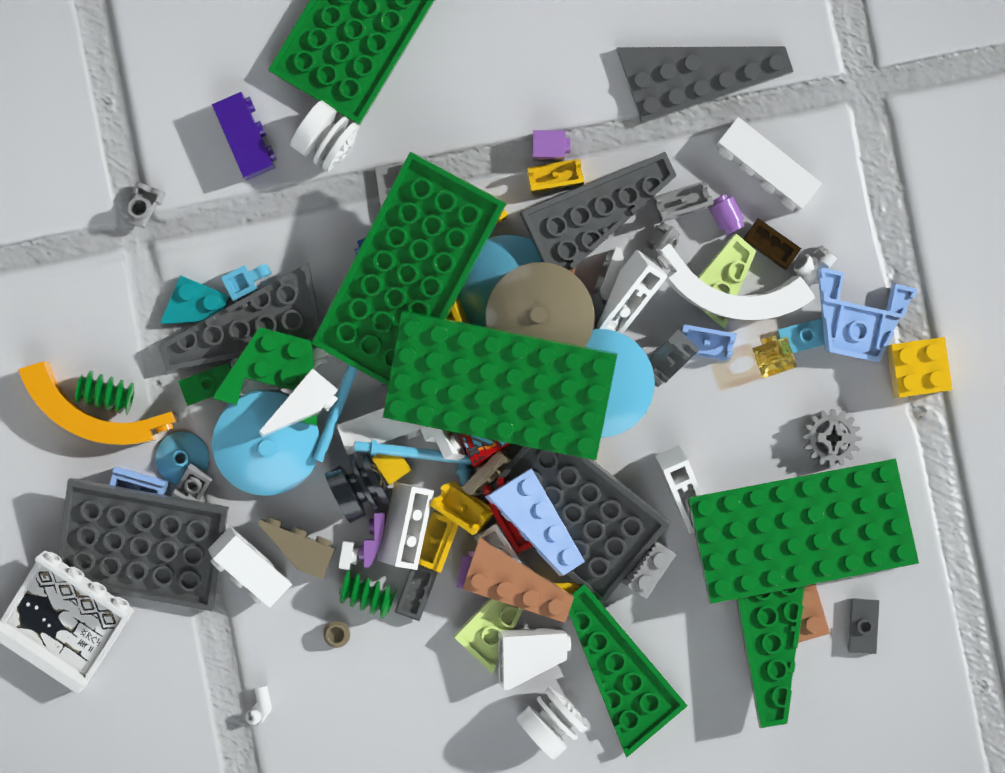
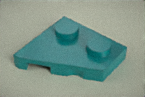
(193, 302)

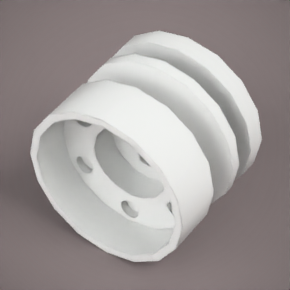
(321, 134)
(552, 722)

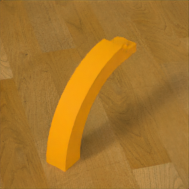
(58, 407)

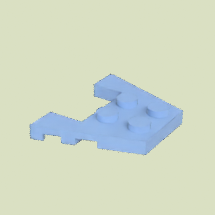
(856, 328)

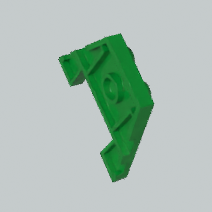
(271, 360)

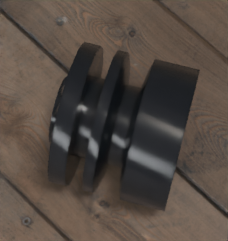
(358, 487)

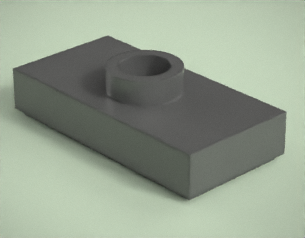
(416, 592)
(863, 626)

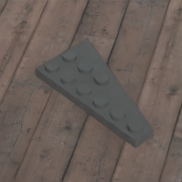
(683, 77)
(582, 219)
(281, 306)

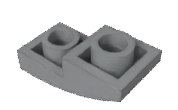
(192, 484)

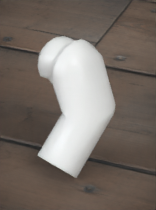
(261, 708)

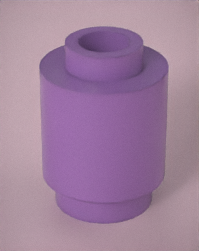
(727, 214)

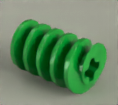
(105, 393)
(366, 594)

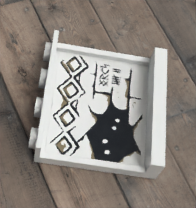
(63, 621)

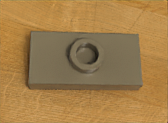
(487, 473)

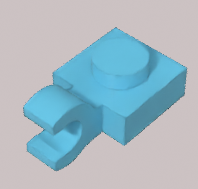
(242, 281)

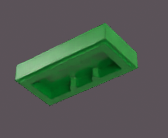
(204, 384)

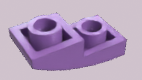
(372, 546)

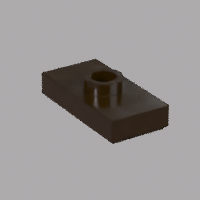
(771, 244)

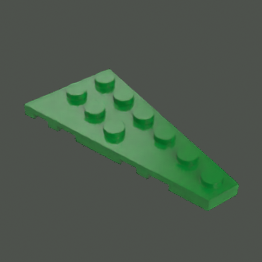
(770, 640)
(630, 685)

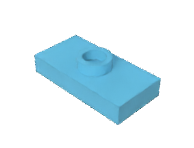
(804, 335)

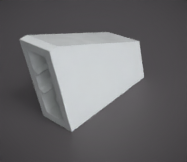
(529, 653)

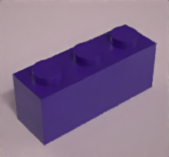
(245, 135)

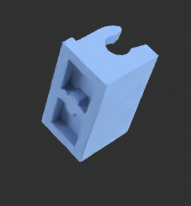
(711, 342)
(138, 481)

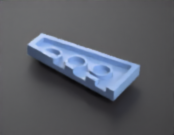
(533, 514)

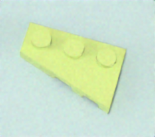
(728, 271)
(480, 632)

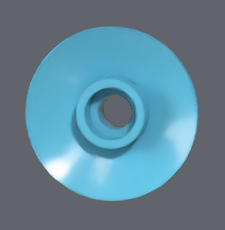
(180, 442)

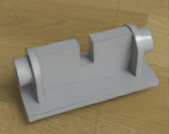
(661, 234)

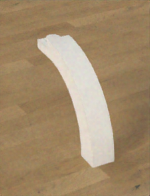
(769, 304)

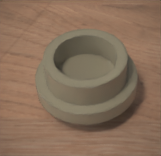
(336, 634)

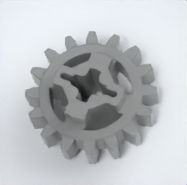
(832, 425)

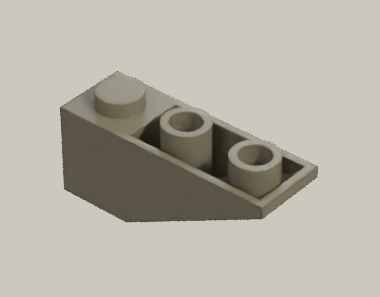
(303, 552)

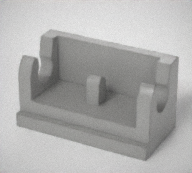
(683, 201)

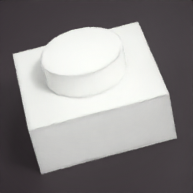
(348, 555)

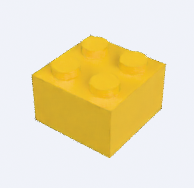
(919, 367)

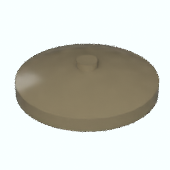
(542, 303)

